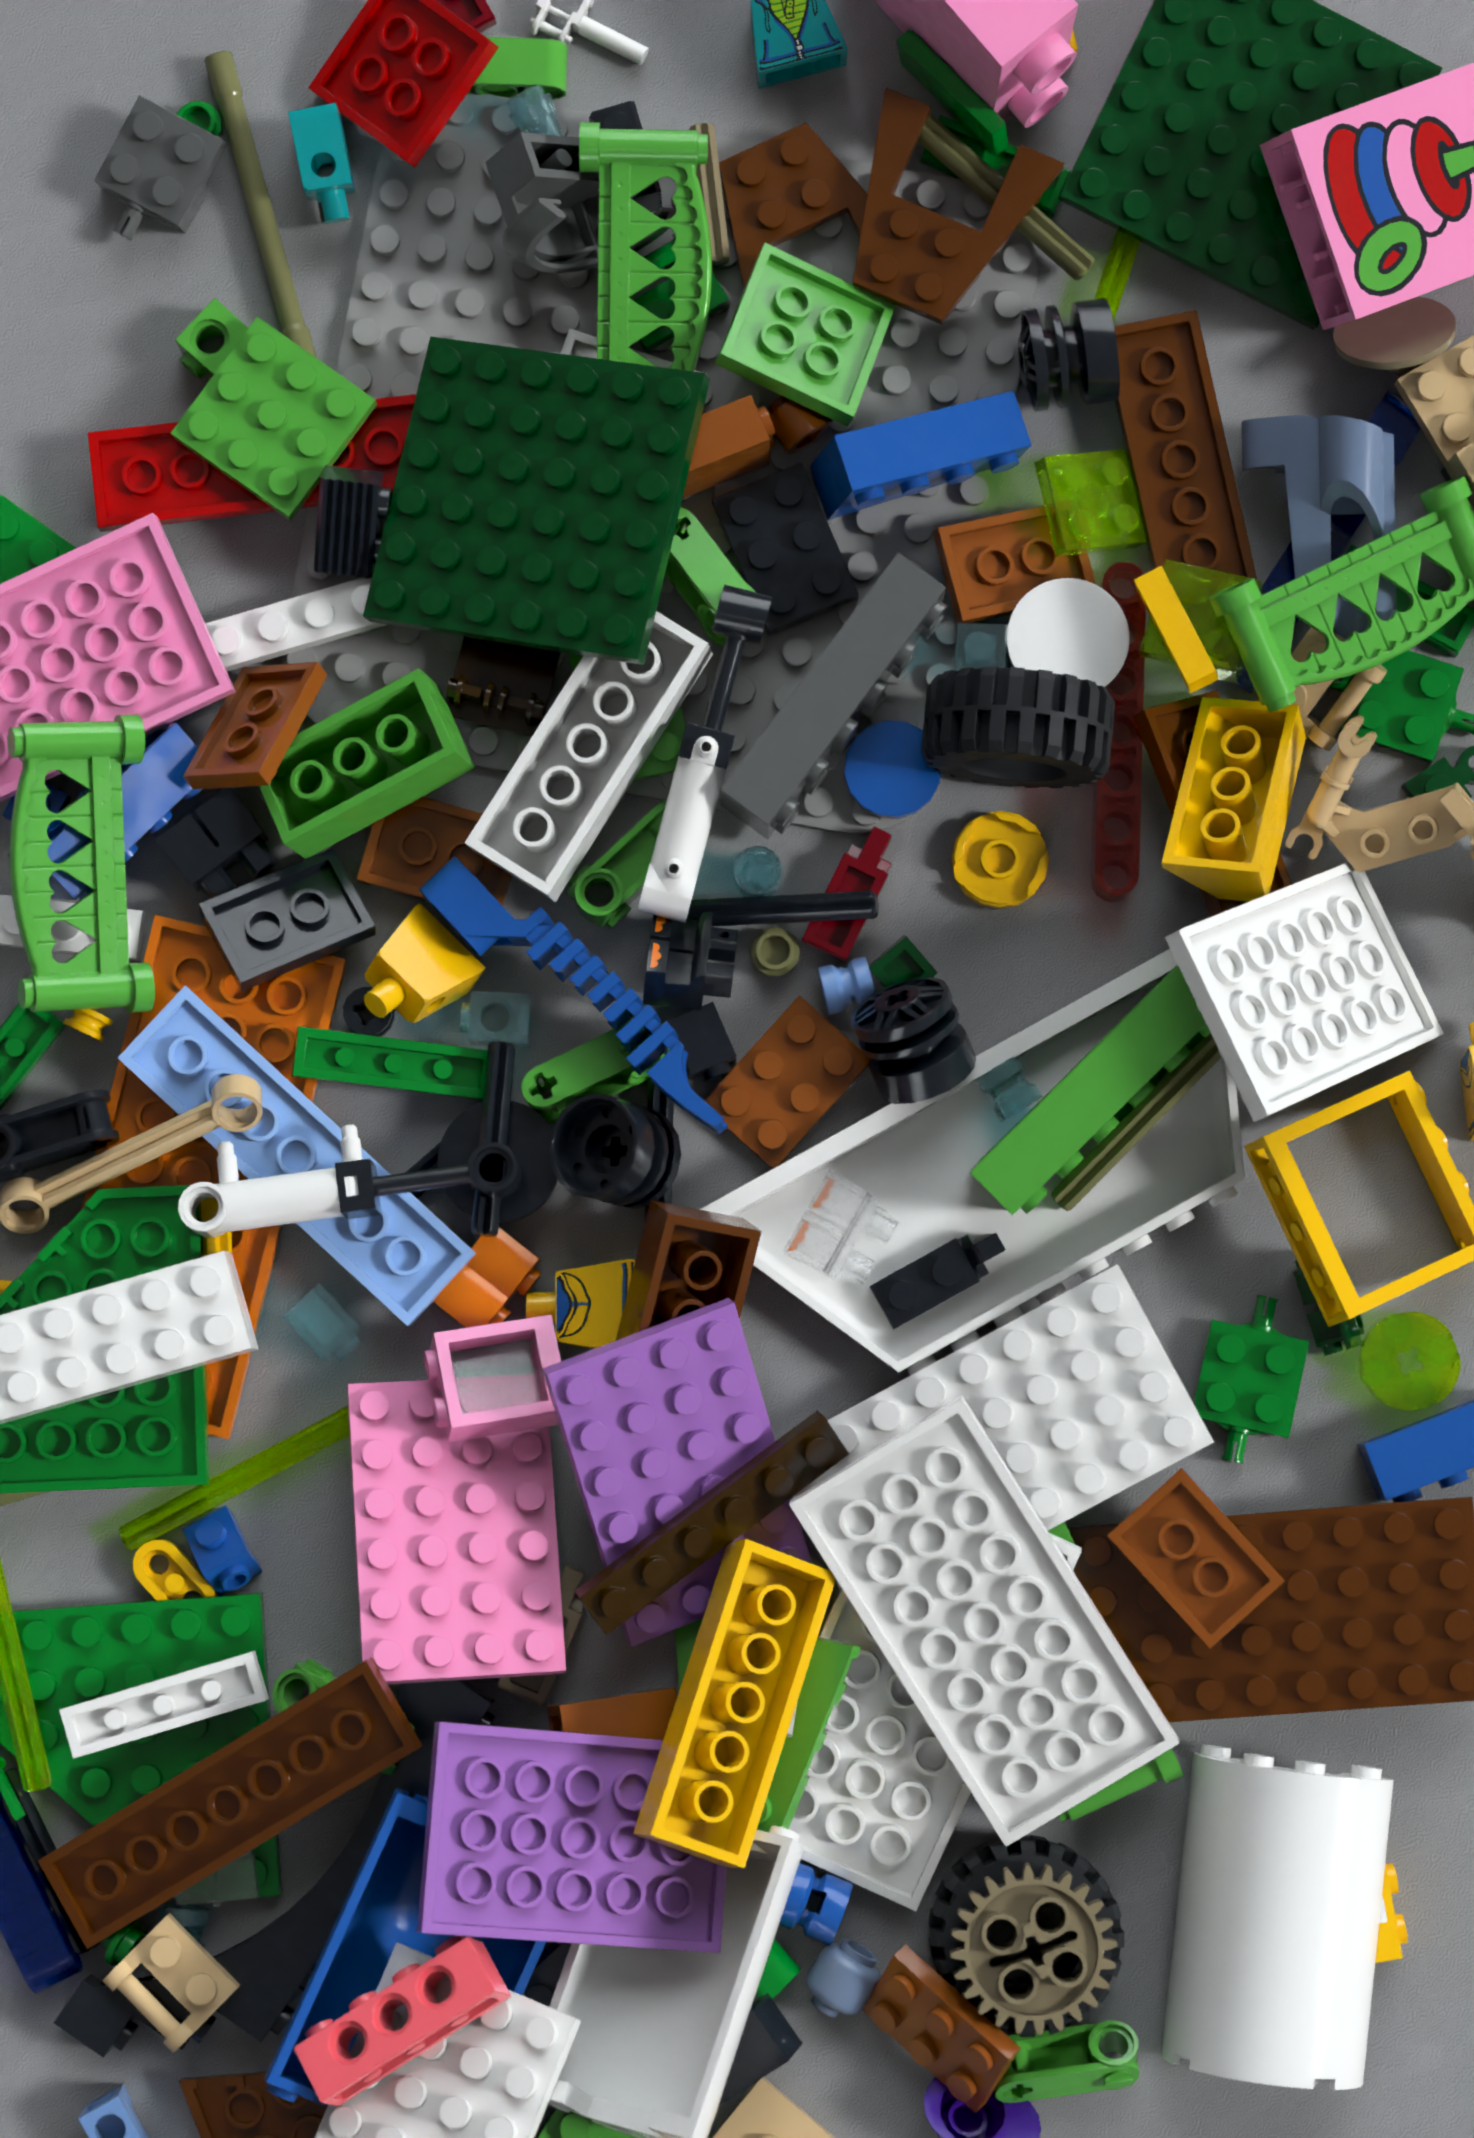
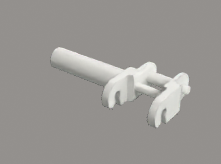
(587, 28)

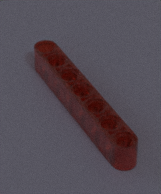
(1123, 757)

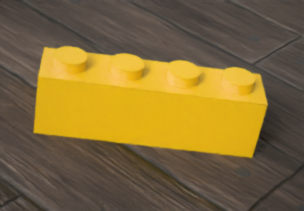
(1235, 797)

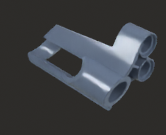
(1334, 470)

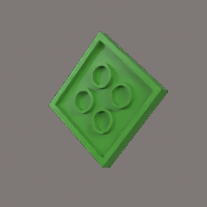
(805, 334)
(274, 418)

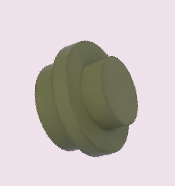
(775, 952)

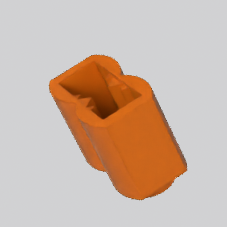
(490, 1281)

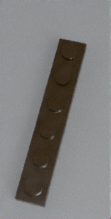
(711, 1522)

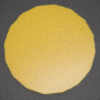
(999, 860)

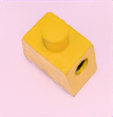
(420, 969)

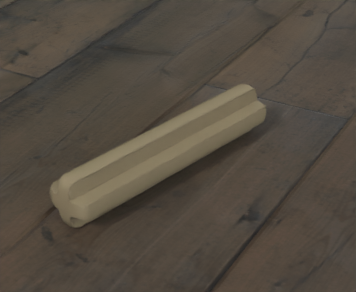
(711, 188)

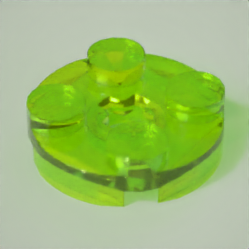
(1435, 1350)

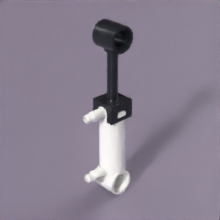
(701, 767)
(345, 1190)

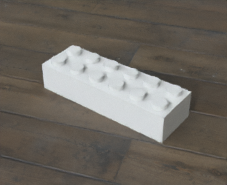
(586, 758)
(122, 1335)

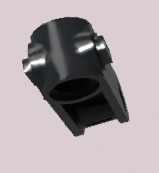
(55, 1132)

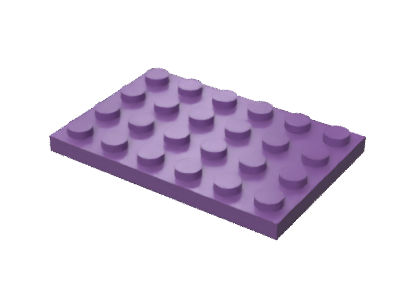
(656, 1430)
(541, 1845)

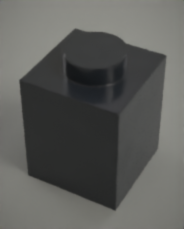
(705, 1042)

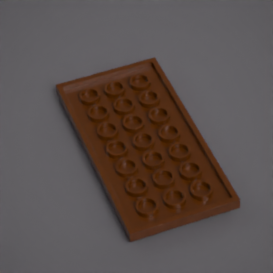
(1365, 1617)

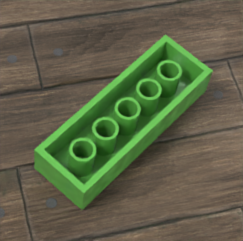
(1091, 1095)

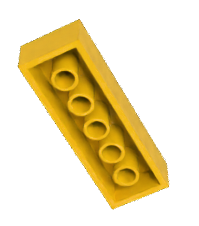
(735, 1704)

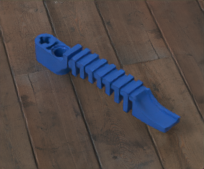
(486, 923)

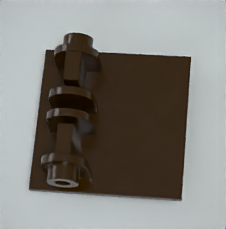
(502, 685)

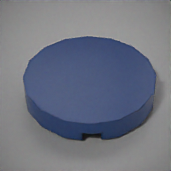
(888, 770)

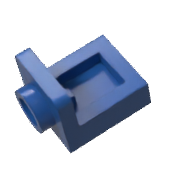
(222, 1551)

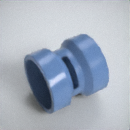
(845, 985)

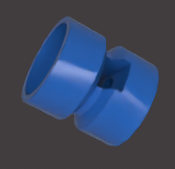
(832, 1906)

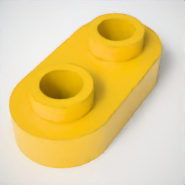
(177, 1579)

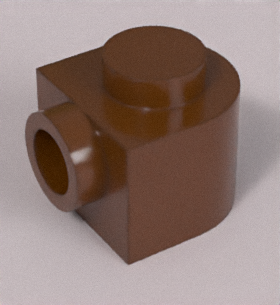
(796, 424)

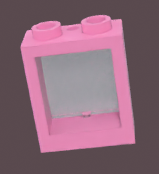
(493, 1377)

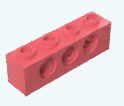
(474, 1992)

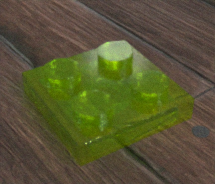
(1090, 502)

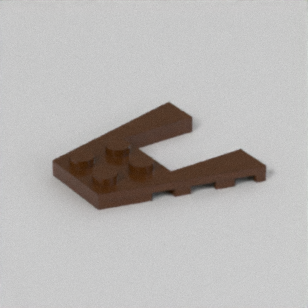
(786, 191)
(922, 256)

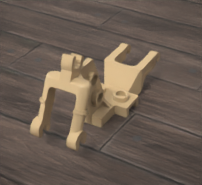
(1385, 832)

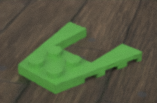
(819, 1693)

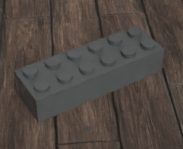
(832, 696)

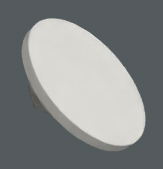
(1070, 631)

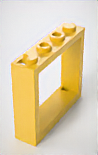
(1303, 1222)

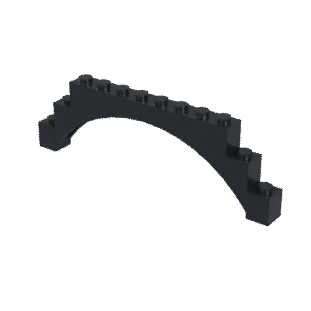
(286, 1951)

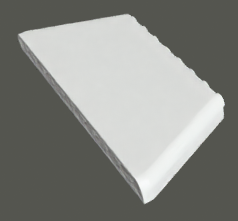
(920, 1169)

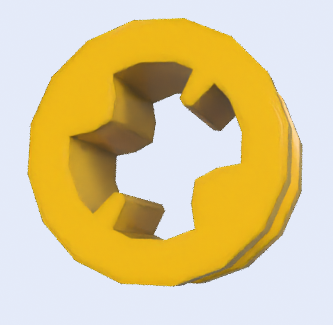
(89, 1023)

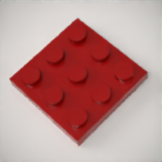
(403, 72)

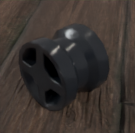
(357, 1017)

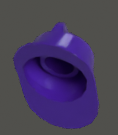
(994, 2120)

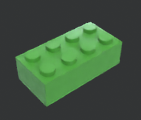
(365, 764)

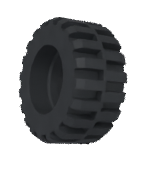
(1018, 727)
(990, 1861)

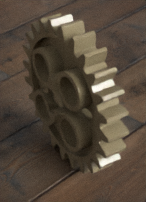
(1048, 1994)

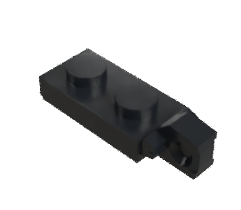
(934, 1278)

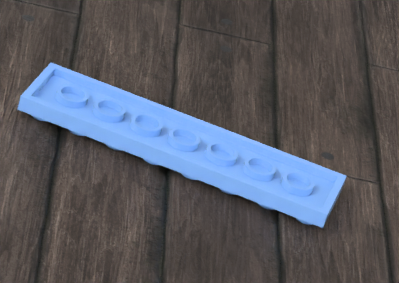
(396, 1255)

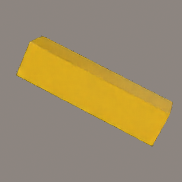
(1176, 629)

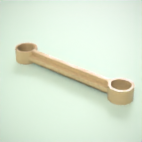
(131, 1154)

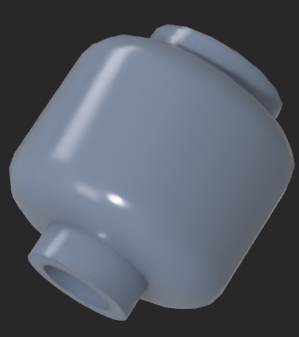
(843, 1978)

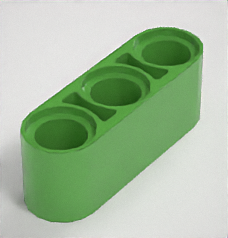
(524, 64)

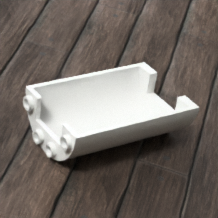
(1277, 1920)
(669, 2021)

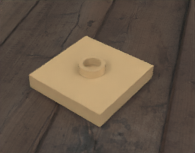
(769, 2114)

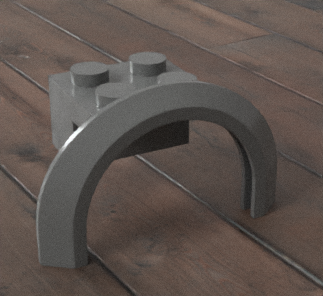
(544, 204)

